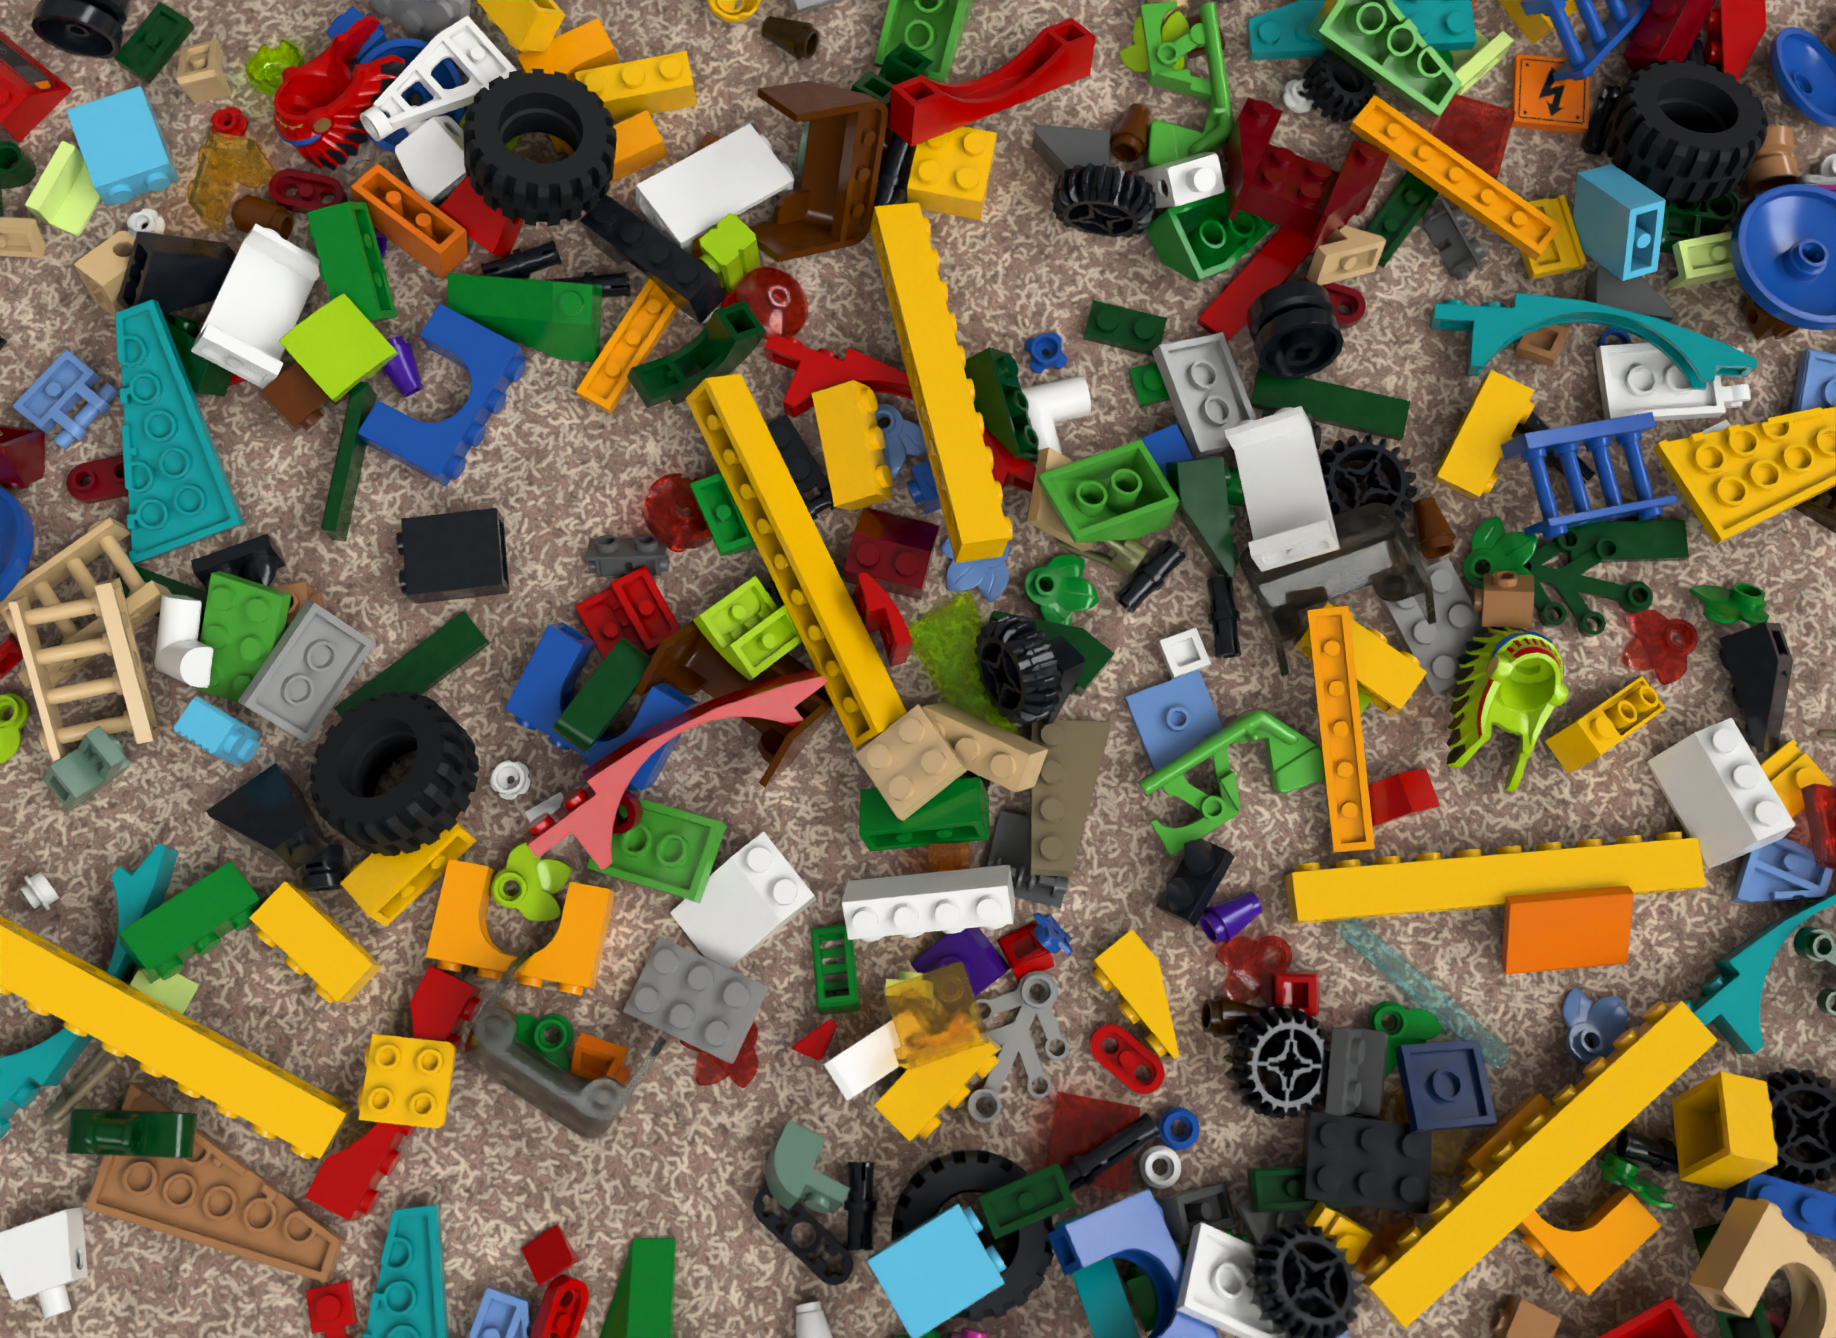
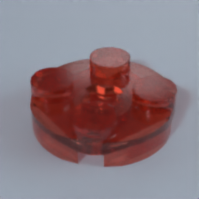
(663, 521)

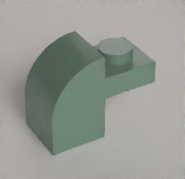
(87, 768)
(792, 1175)

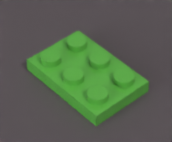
(242, 627)
(665, 851)

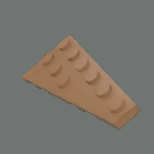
(213, 1203)

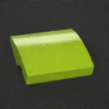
(338, 347)
(749, 628)

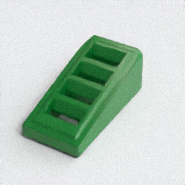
(835, 1004)

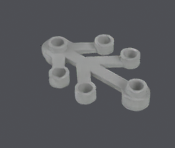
(1017, 1039)

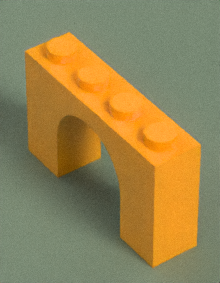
(589, 48)
(462, 935)
(1580, 1254)

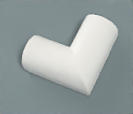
(1056, 403)
(177, 642)

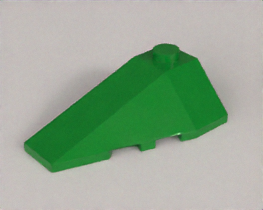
(1202, 239)
(541, 314)
(645, 1292)

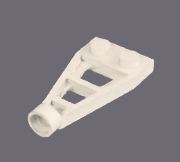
(471, 53)

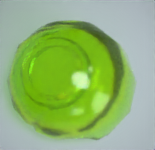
(268, 63)

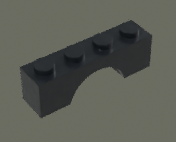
(677, 273)

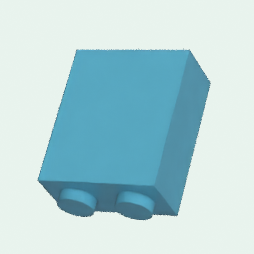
(123, 146)
(1618, 221)
(937, 1269)

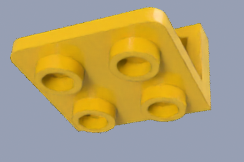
(406, 1081)

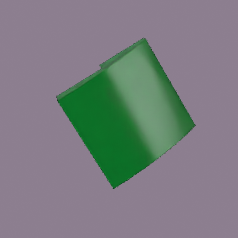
(722, 515)

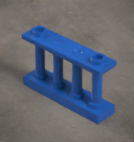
(1602, 36)
(1596, 438)

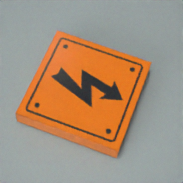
(1548, 103)

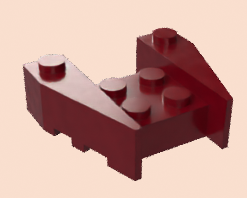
(1291, 188)

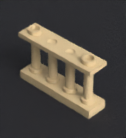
(101, 537)
(117, 642)

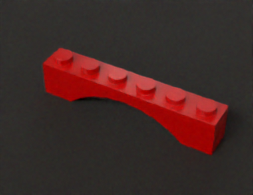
(931, 108)
(350, 1176)

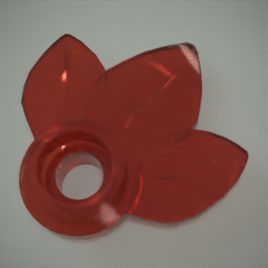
(1654, 647)
(1249, 971)
(713, 1070)

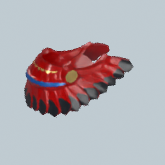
(323, 101)

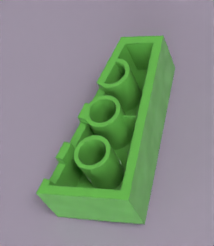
(1388, 50)

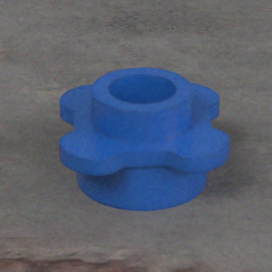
(1049, 342)

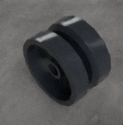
(82, 26)
(1294, 330)

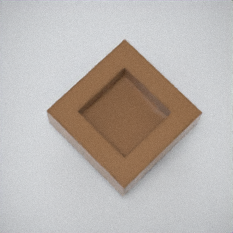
(1543, 345)

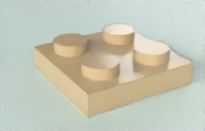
(910, 762)

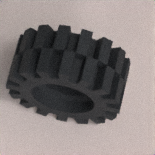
(1338, 102)

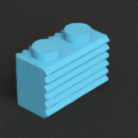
(218, 732)

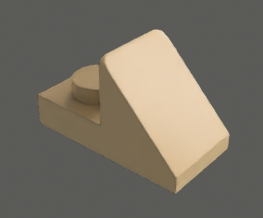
(201, 72)
(1345, 256)

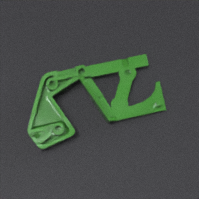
(1172, 142)
(1291, 764)

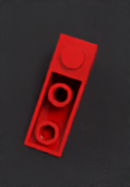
(1733, 34)

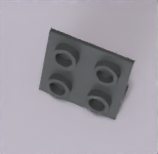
(1012, 848)

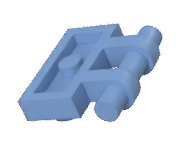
(58, 392)

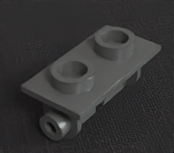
(1448, 226)
(609, 554)

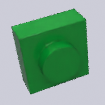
(1148, 385)

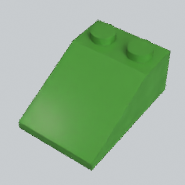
(928, 28)
(1111, 495)

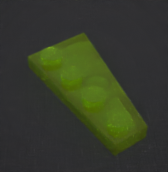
(946, 650)

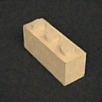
(989, 748)

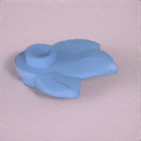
(900, 438)
(988, 574)
(1598, 1021)

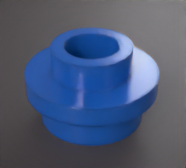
(1191, 1128)

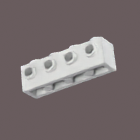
(929, 903)

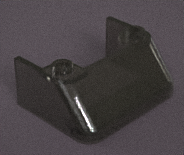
(1370, 553)
(497, 1053)

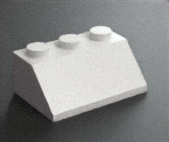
(1721, 793)

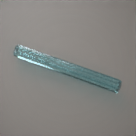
(1424, 991)

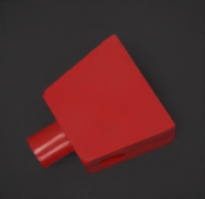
(481, 222)

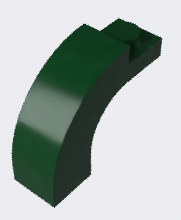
(715, 352)

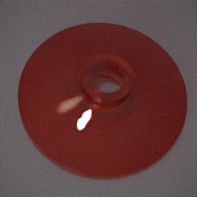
(775, 317)

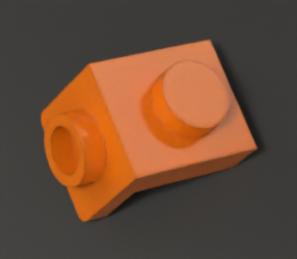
(598, 1058)

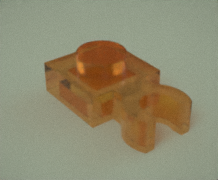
(1382, 1242)

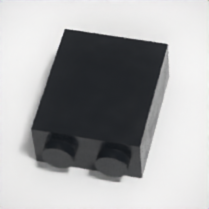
(453, 556)

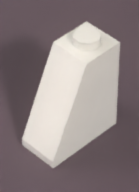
(865, 1061)

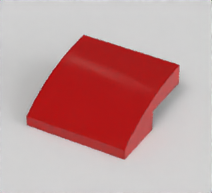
(628, 610)
(881, 614)

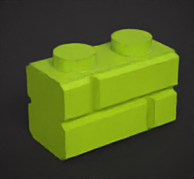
(730, 251)

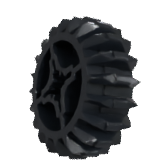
(1104, 200)
(1378, 490)
(1018, 669)
(1287, 1083)
(1812, 1118)
(1279, 1273)

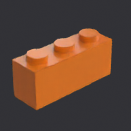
(411, 221)

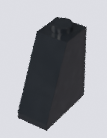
(174, 271)
(272, 818)

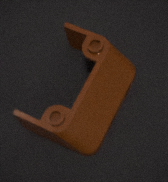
(838, 170)
(693, 664)

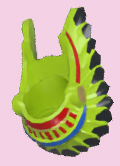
(1505, 682)

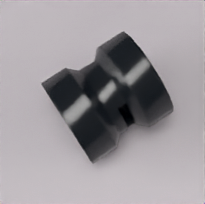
(324, 870)

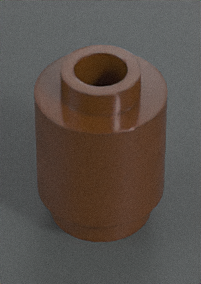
(262, 212)

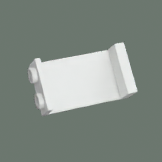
(710, 184)
(257, 306)
(1283, 488)

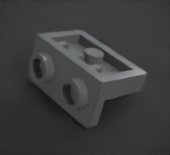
(1356, 1071)

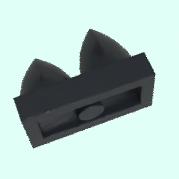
(251, 560)
(1195, 880)

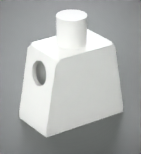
(433, 157)
(1186, 179)
(44, 1259)

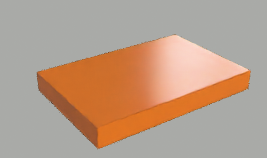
(1566, 929)

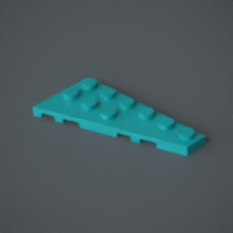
(1283, 33)
(168, 453)
(411, 1279)

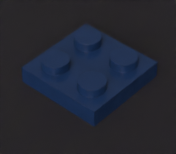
(1445, 1086)

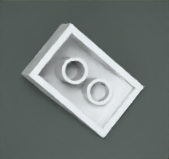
(744, 903)

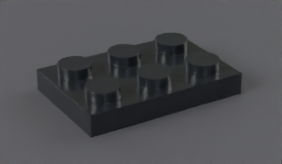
(1365, 1163)

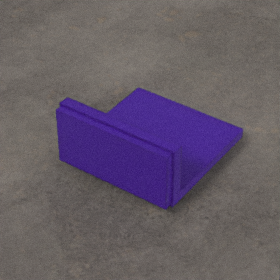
(971, 948)

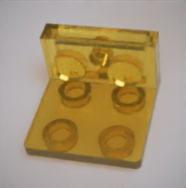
(221, 164)
(935, 1016)

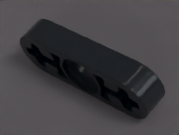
(801, 1252)

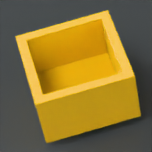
(953, 172)
(1724, 1131)

